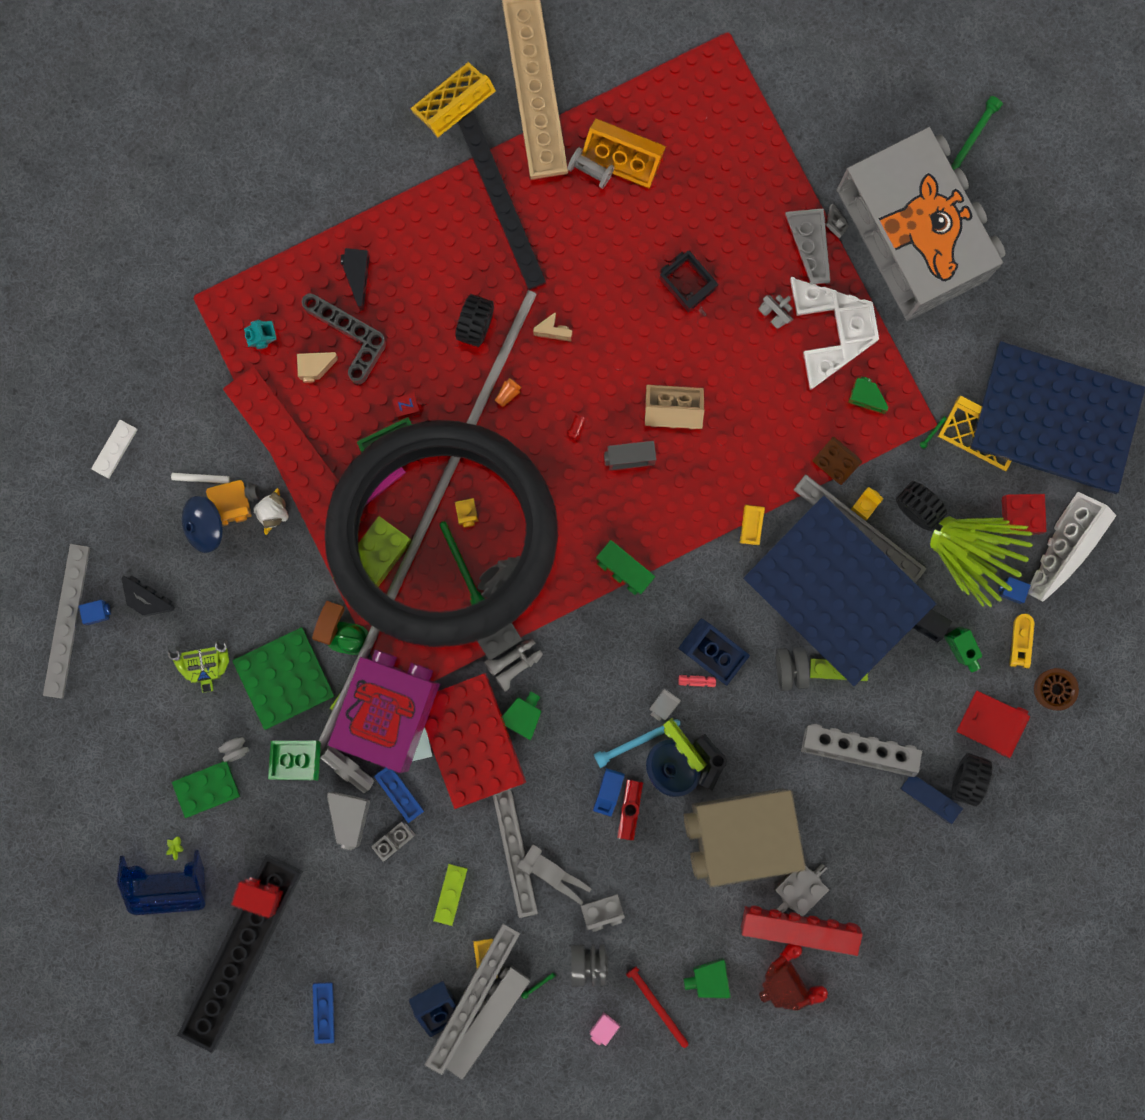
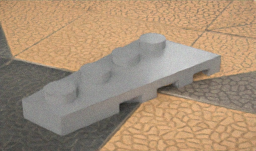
(811, 241)

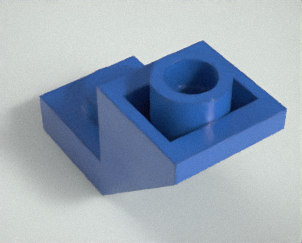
(608, 792)

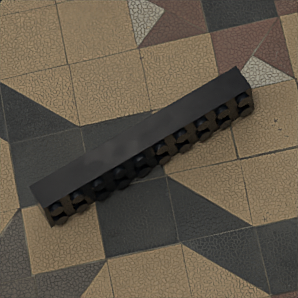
(236, 961)

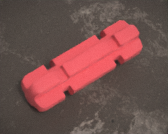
(697, 681)

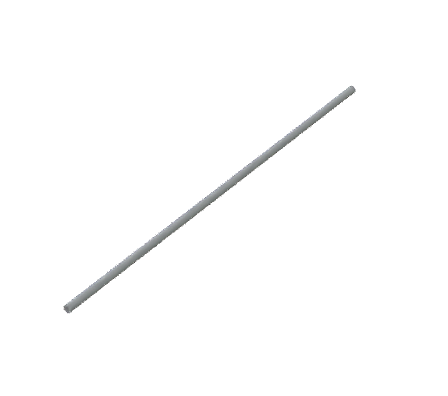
(433, 505)

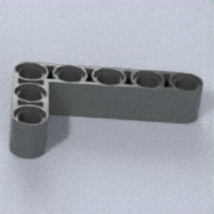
(349, 330)

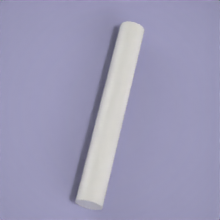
(200, 478)

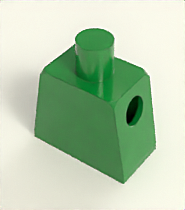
(964, 647)
(523, 716)
(709, 980)

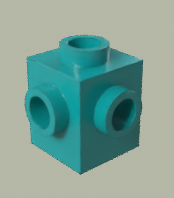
(260, 334)

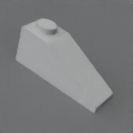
(663, 705)

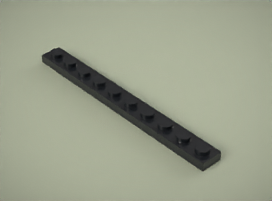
(501, 201)

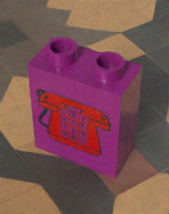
(385, 712)

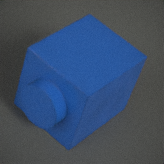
(1019, 590)
(94, 612)

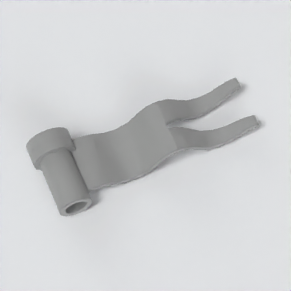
(550, 873)

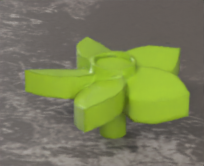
(174, 847)

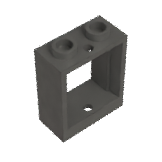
(630, 455)

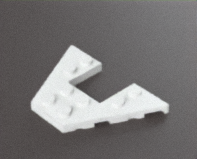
(854, 323)

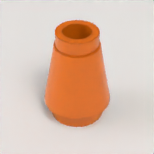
(507, 392)

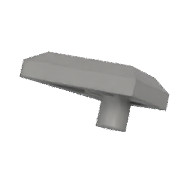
(836, 222)

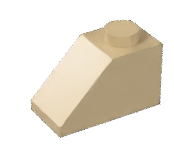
(314, 365)

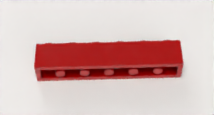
(801, 930)

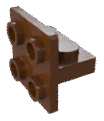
(837, 461)

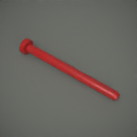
(657, 1006)

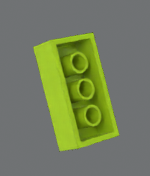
(381, 549)

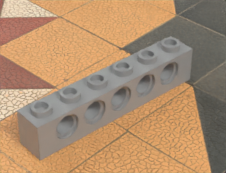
(910, 754)

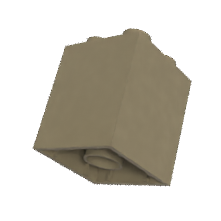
(745, 837)

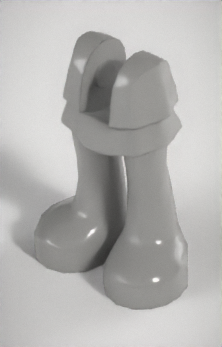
(496, 666)

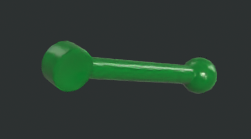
(923, 444)
(524, 995)

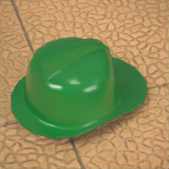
(349, 638)

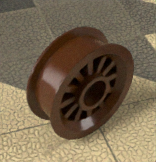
(1068, 678)

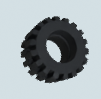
(474, 320)
(921, 505)
(972, 779)

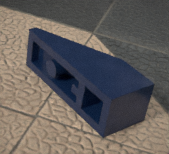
(932, 799)

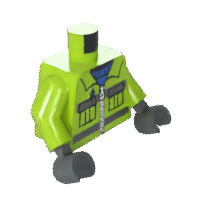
(202, 664)

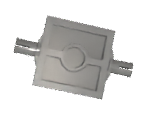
(801, 890)

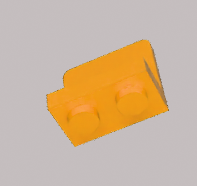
(230, 501)

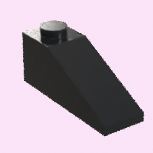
(356, 268)

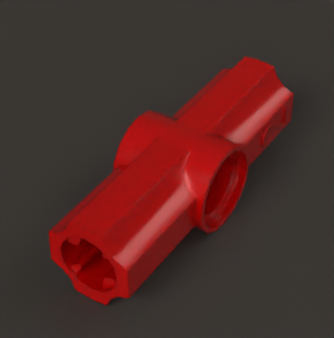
(628, 822)

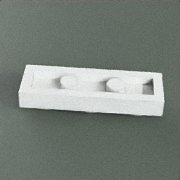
(114, 449)

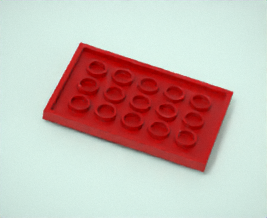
(472, 742)

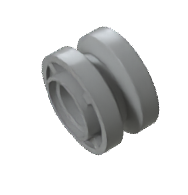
(233, 749)

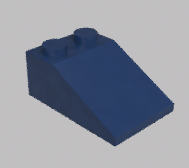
(714, 651)

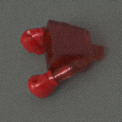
(786, 987)

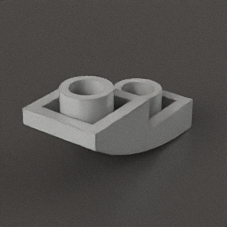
(393, 840)

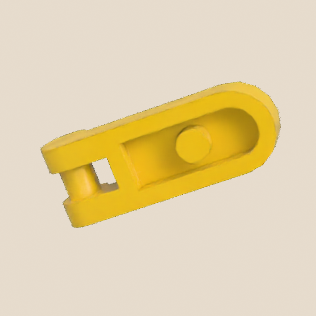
(1022, 641)

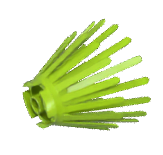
(960, 543)

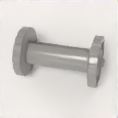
(590, 167)

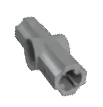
(346, 768)

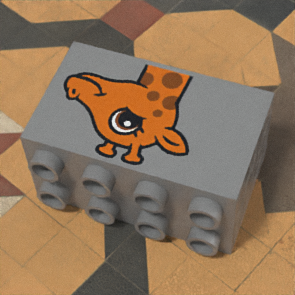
(920, 223)

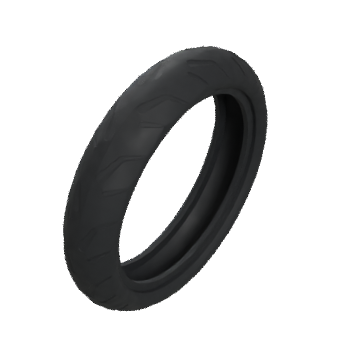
(420, 442)

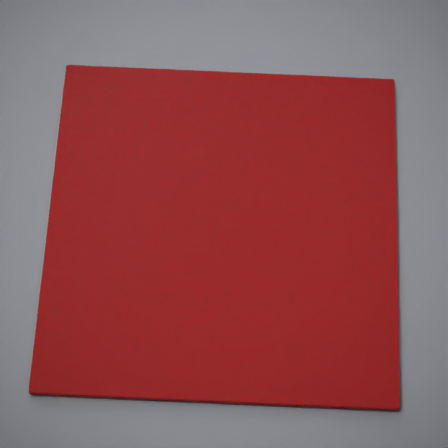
(601, 255)

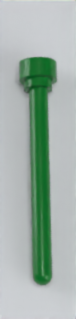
(992, 105)
(475, 595)

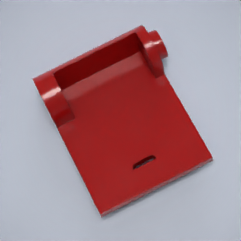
(995, 725)

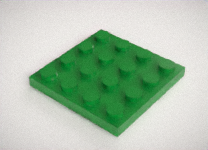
(283, 678)

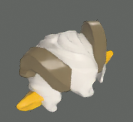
(271, 511)

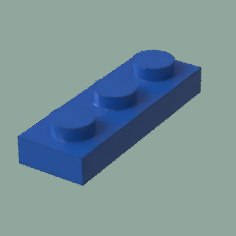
(399, 794)
(323, 1013)

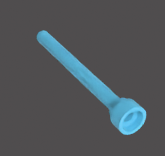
(603, 758)

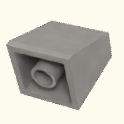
(348, 818)

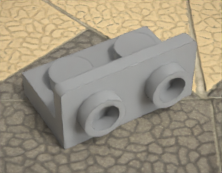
(603, 912)

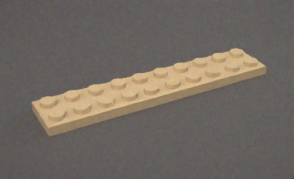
(535, 88)

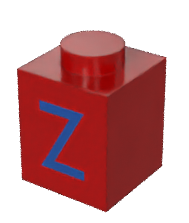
(407, 406)

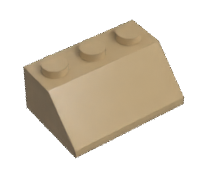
(674, 407)

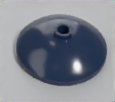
(202, 524)
(681, 776)

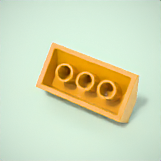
(631, 154)

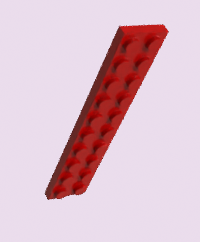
(284, 441)

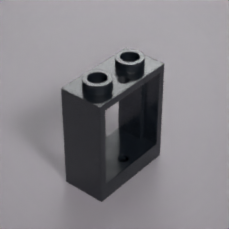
(702, 294)

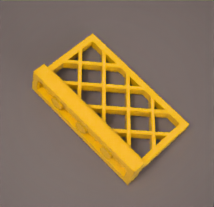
(457, 106)
(973, 409)

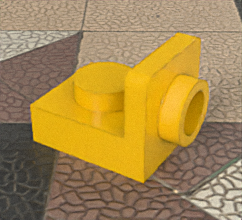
(867, 503)
(466, 512)

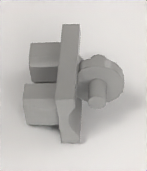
(782, 316)

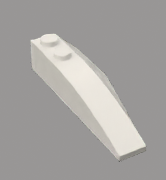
(1074, 539)

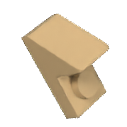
(547, 330)

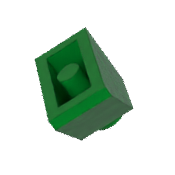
(867, 395)

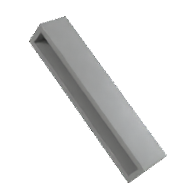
(488, 1020)

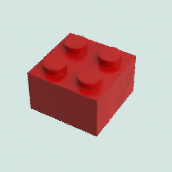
(1025, 511)
(257, 897)

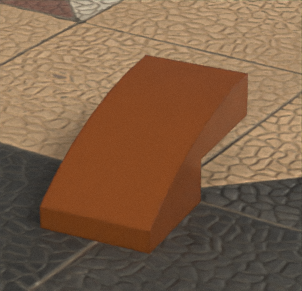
(327, 623)

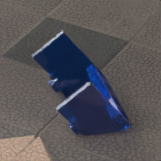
(162, 892)

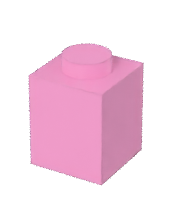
(604, 1029)

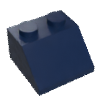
(433, 1008)

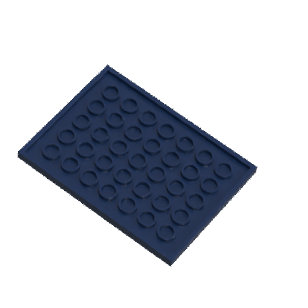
(1058, 417)
(839, 590)

